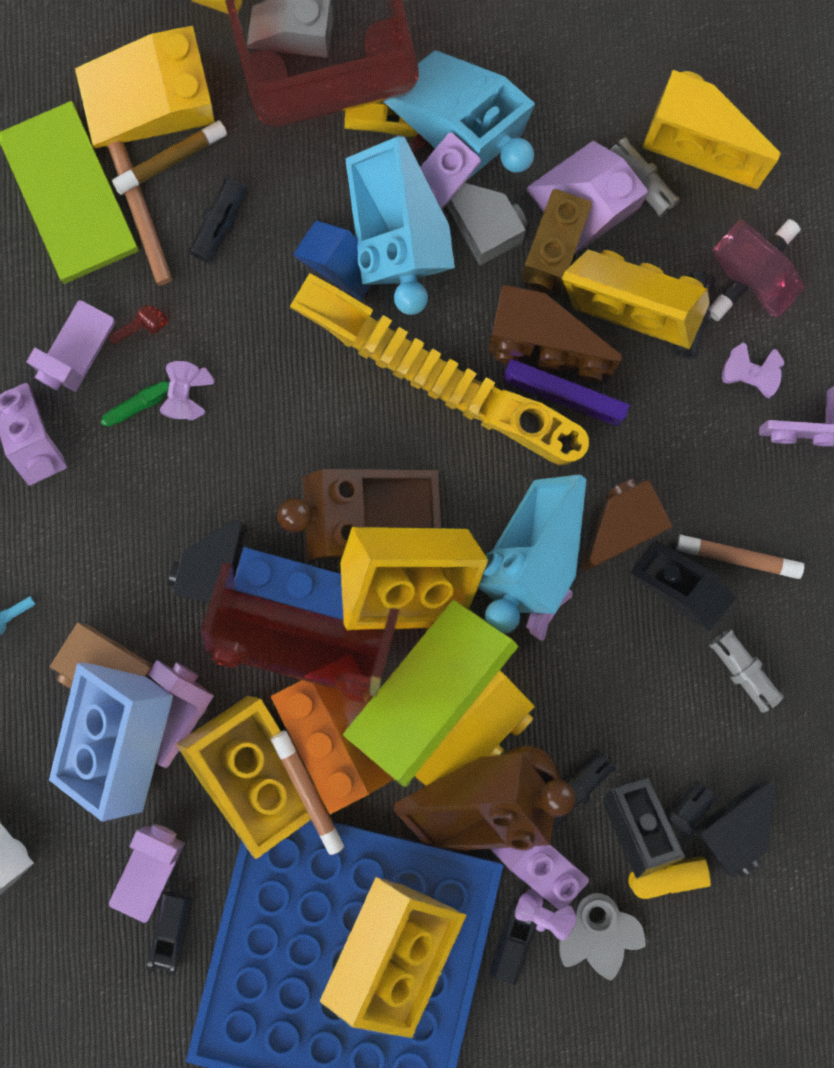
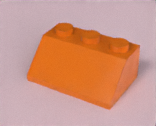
(315, 722)

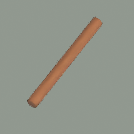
(141, 217)

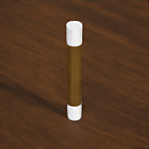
(169, 157)

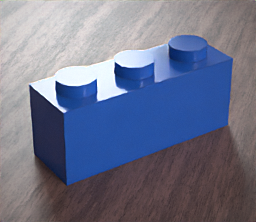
(290, 583)

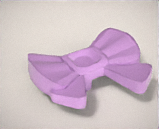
(182, 376)
(764, 377)
(539, 622)
(559, 923)

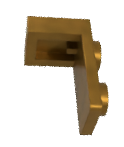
(555, 241)

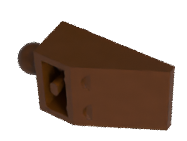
(359, 498)
(487, 806)

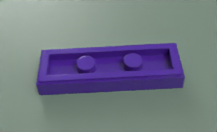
(565, 393)

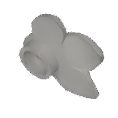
(603, 940)

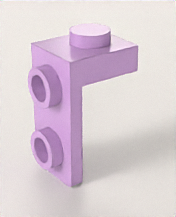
(449, 168)
(73, 348)
(787, 431)
(25, 438)
(186, 707)
(146, 871)
(545, 872)

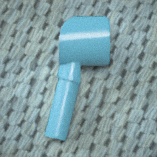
(7, 615)

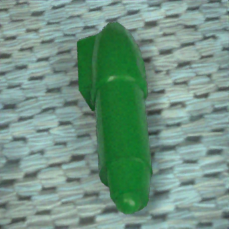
(144, 399)

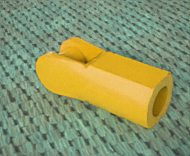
(374, 119)
(675, 878)

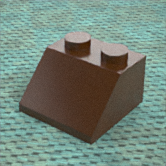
(624, 521)

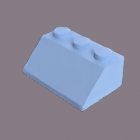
(110, 740)

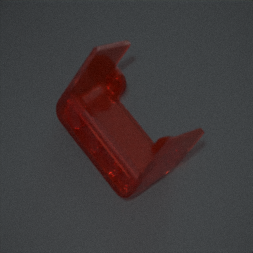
(383, 75)
(295, 641)

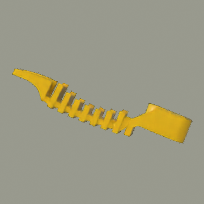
(497, 409)

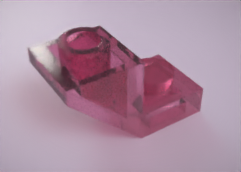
(758, 264)

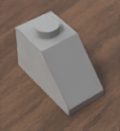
(292, 27)
(487, 221)

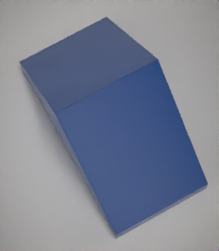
(334, 255)

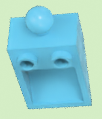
(473, 105)
(397, 222)
(535, 553)

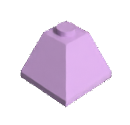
(597, 177)

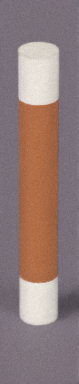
(739, 556)
(307, 792)

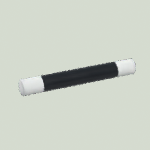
(736, 288)

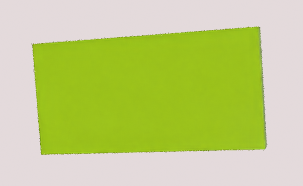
(67, 192)
(430, 691)

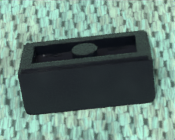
(642, 827)

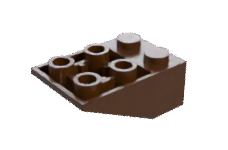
(542, 332)

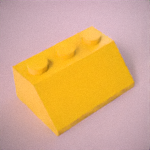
(637, 296)
(409, 572)
(480, 730)
(392, 959)

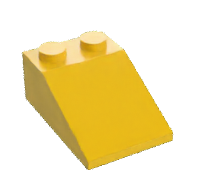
(146, 89)
(708, 132)
(246, 775)

